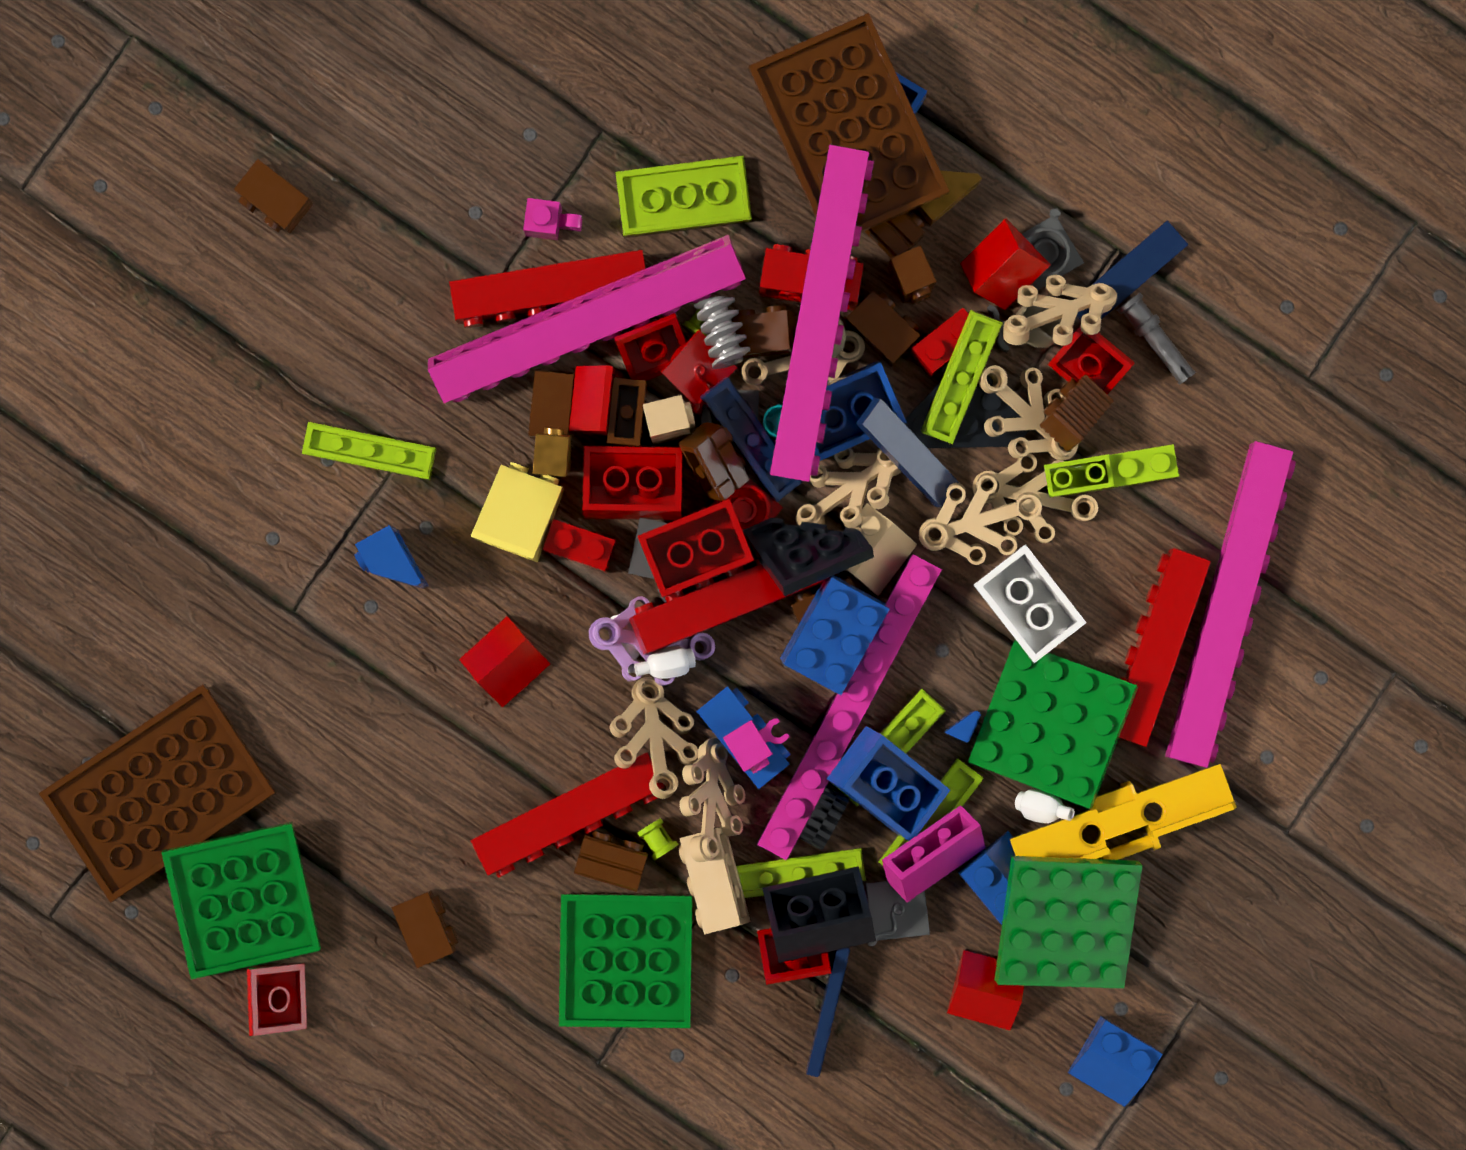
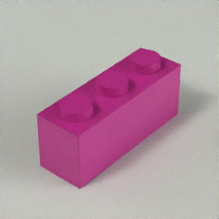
(933, 853)

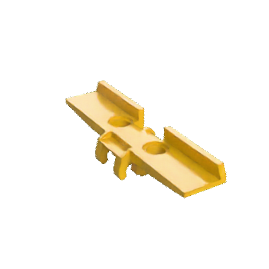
(1121, 811)

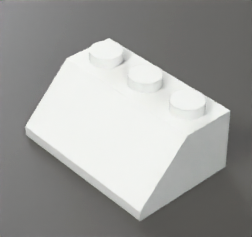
(1029, 603)

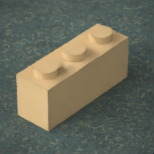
(669, 419)
(715, 886)

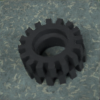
(824, 818)

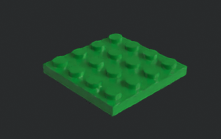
(1053, 725)
(241, 900)
(1068, 922)
(625, 961)

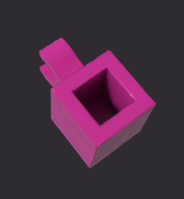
(545, 219)
(750, 745)

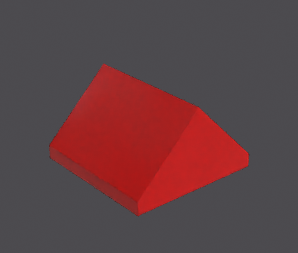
(1003, 265)
(650, 347)
(1093, 357)
(592, 399)
(504, 662)
(789, 970)
(979, 996)
(276, 998)

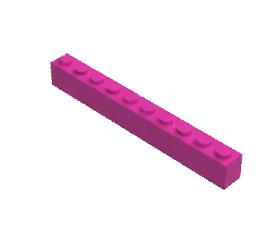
(819, 313)
(586, 319)
(1229, 604)
(848, 709)

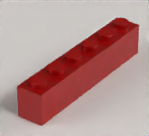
(536, 288)
(706, 607)
(1161, 639)
(565, 815)

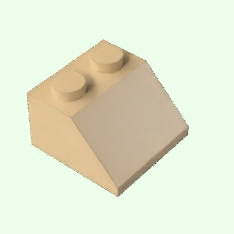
(889, 547)

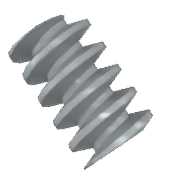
(721, 331)

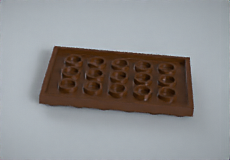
(849, 96)
(157, 791)

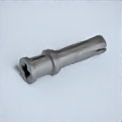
(1148, 326)

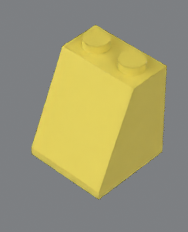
(518, 511)

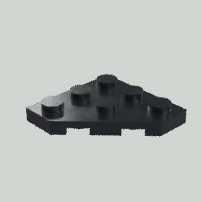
(971, 430)
(806, 552)

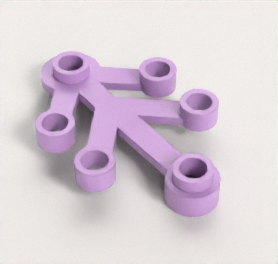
(618, 636)

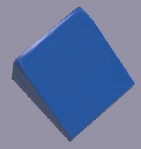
(964, 727)

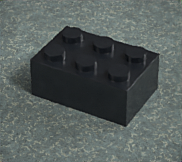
(819, 914)

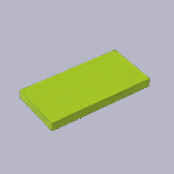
(683, 196)

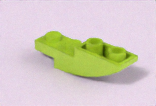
(1111, 471)

